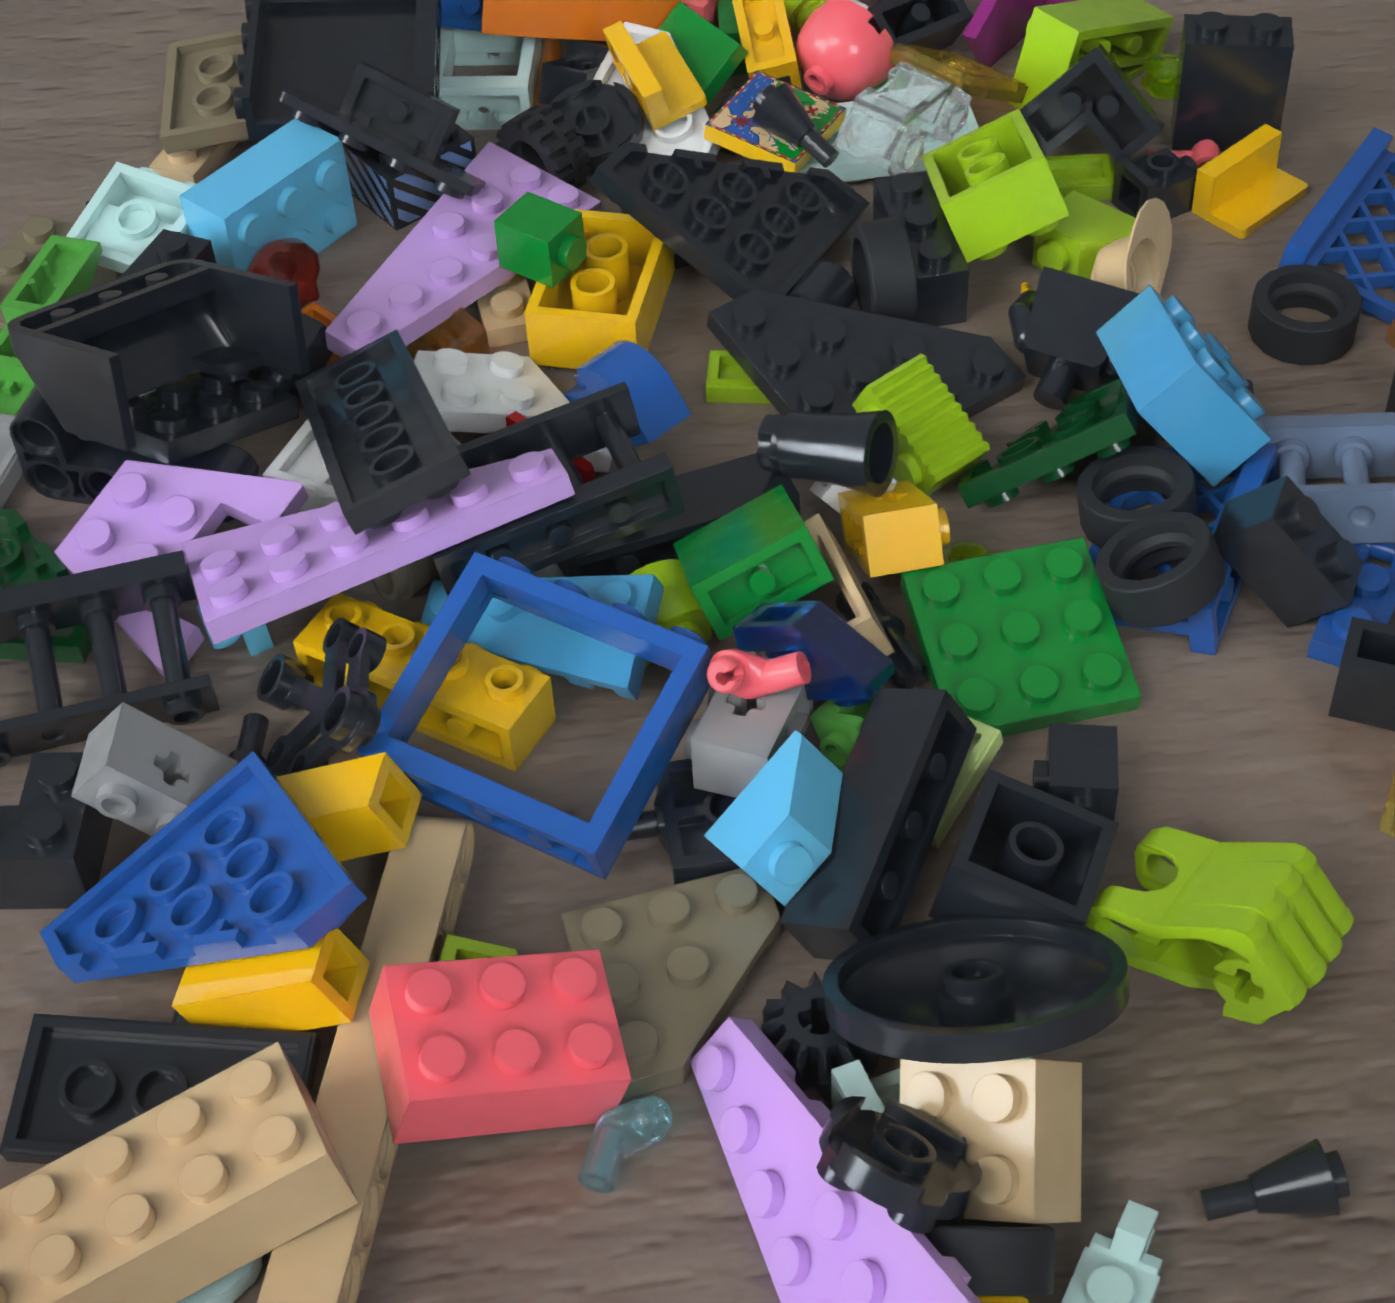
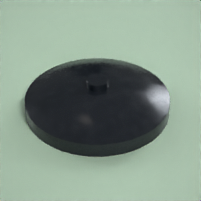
(976, 988)

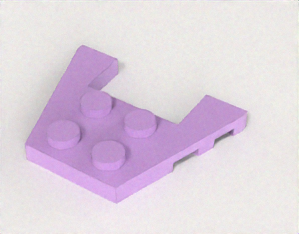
(155, 509)

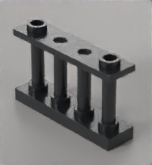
(598, 512)
(97, 601)

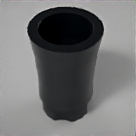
(831, 448)

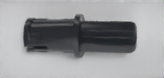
(906, 663)

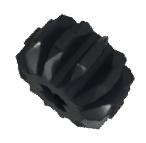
(806, 1039)

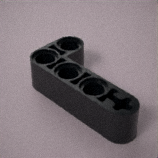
(78, 469)

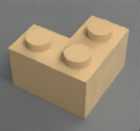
(1017, 1124)

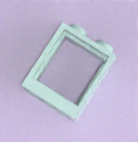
(501, 95)

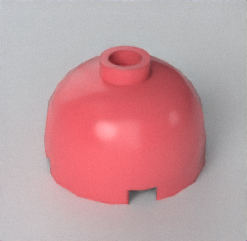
(842, 51)

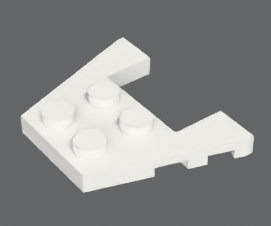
(483, 389)

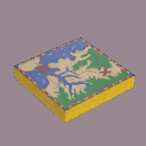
(735, 131)

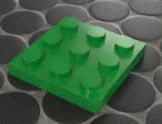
(1021, 637)

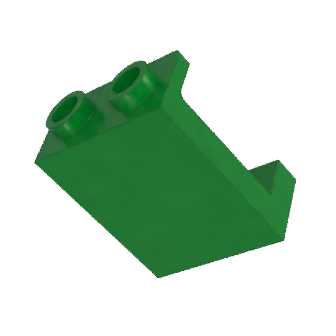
(751, 559)

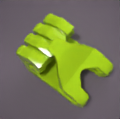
(1227, 919)

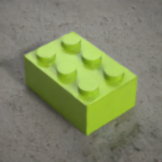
(995, 187)

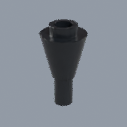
(784, 116)
(1296, 1183)

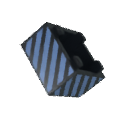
(397, 195)

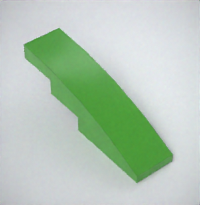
(57, 272)

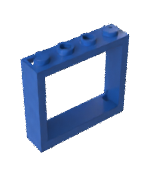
(549, 830)

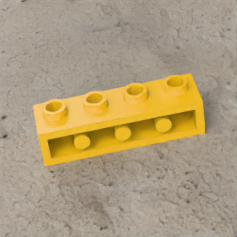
(482, 704)

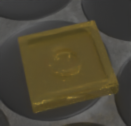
(965, 73)

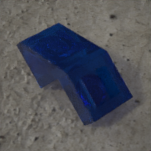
(840, 658)

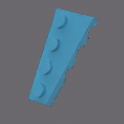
(557, 649)

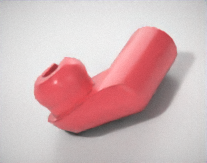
(756, 676)

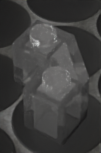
(892, 123)

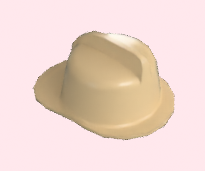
(1142, 256)

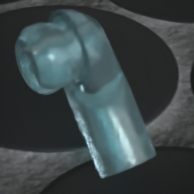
(621, 1134)

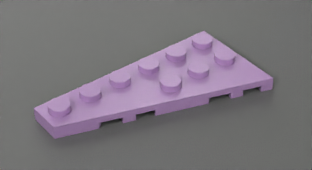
(305, 557)

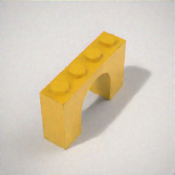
(359, 812)

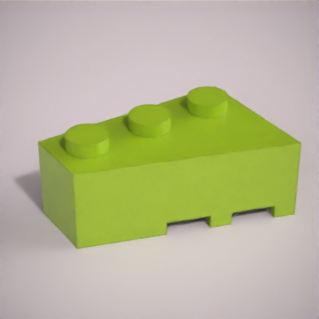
(1069, 30)

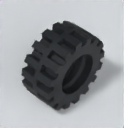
(547, 143)

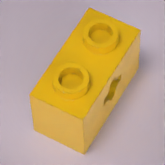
(893, 531)

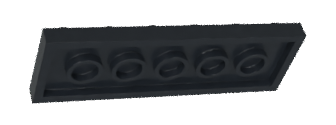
(380, 433)

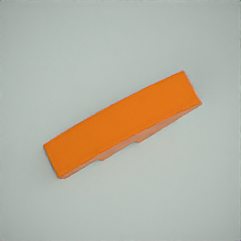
(570, 17)

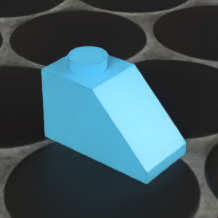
(783, 819)

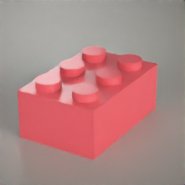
(497, 1045)

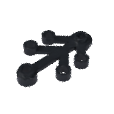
(341, 713)

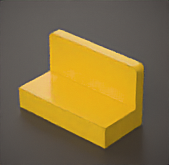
(767, 39)
(655, 75)
(1244, 186)

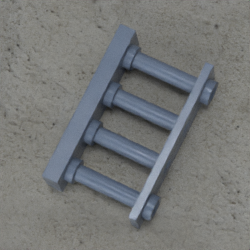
(1344, 448)

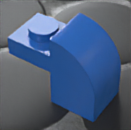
(651, 388)

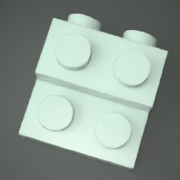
(130, 214)

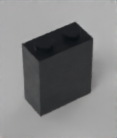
(1230, 77)

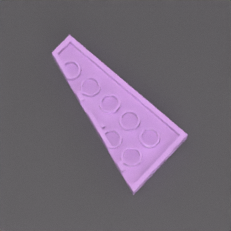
(447, 255)
(811, 1235)

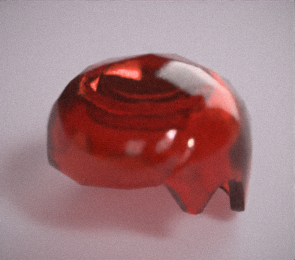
(290, 261)

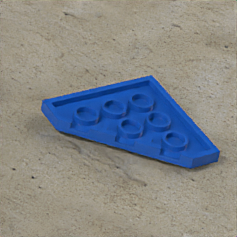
(213, 885)

